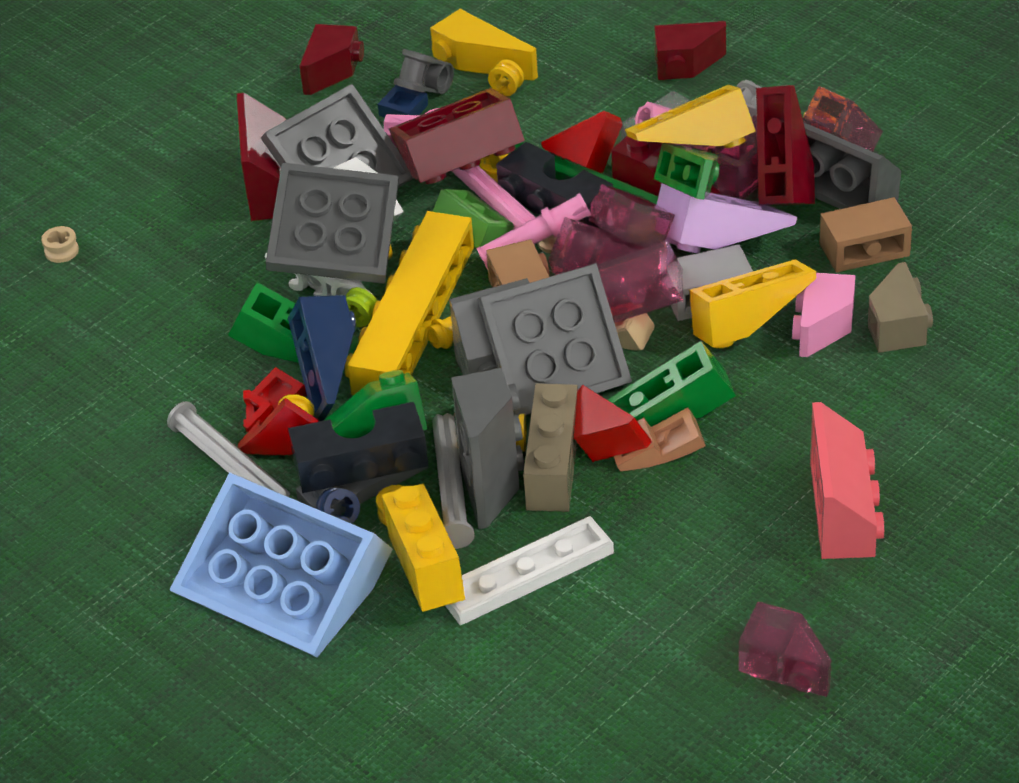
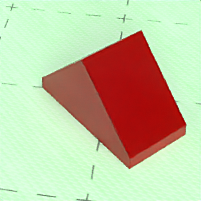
(588, 141)
(604, 428)

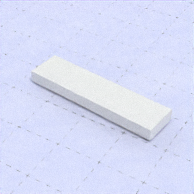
(531, 568)

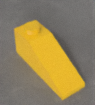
(479, 46)
(710, 120)
(743, 303)

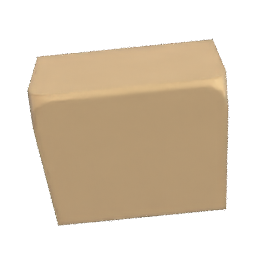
(635, 332)

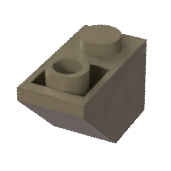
(897, 312)

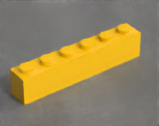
(412, 299)

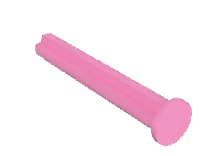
(494, 195)

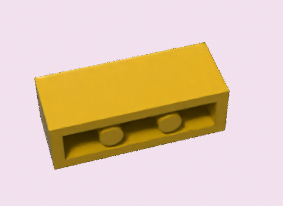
(423, 547)

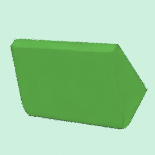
(486, 221)

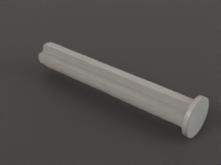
(186, 420)
(450, 481)

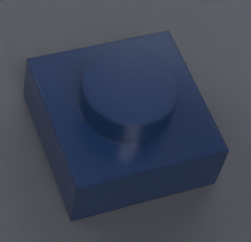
(402, 102)

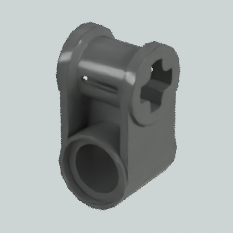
(424, 73)

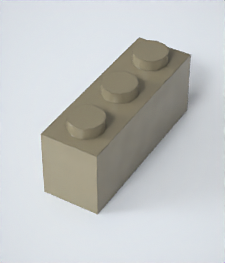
(551, 448)

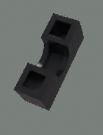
(531, 179)
(331, 460)

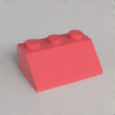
(843, 487)

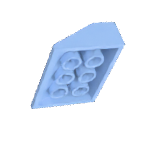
(280, 565)

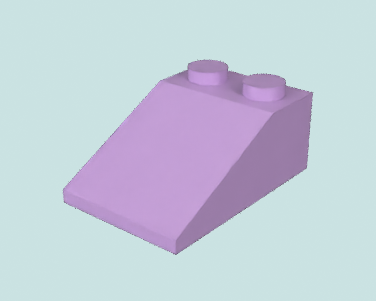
(717, 219)

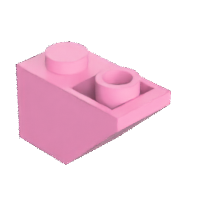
(825, 311)

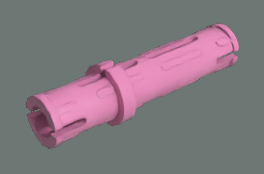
(542, 226)

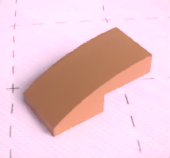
(670, 440)

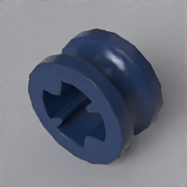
(351, 503)

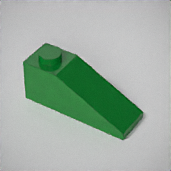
(687, 169)
(265, 325)
(686, 381)
(356, 415)

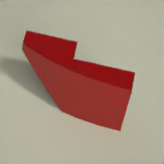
(267, 394)
(273, 434)

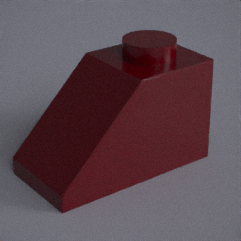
(688, 48)
(330, 57)

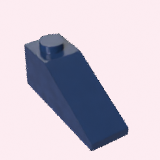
(322, 339)

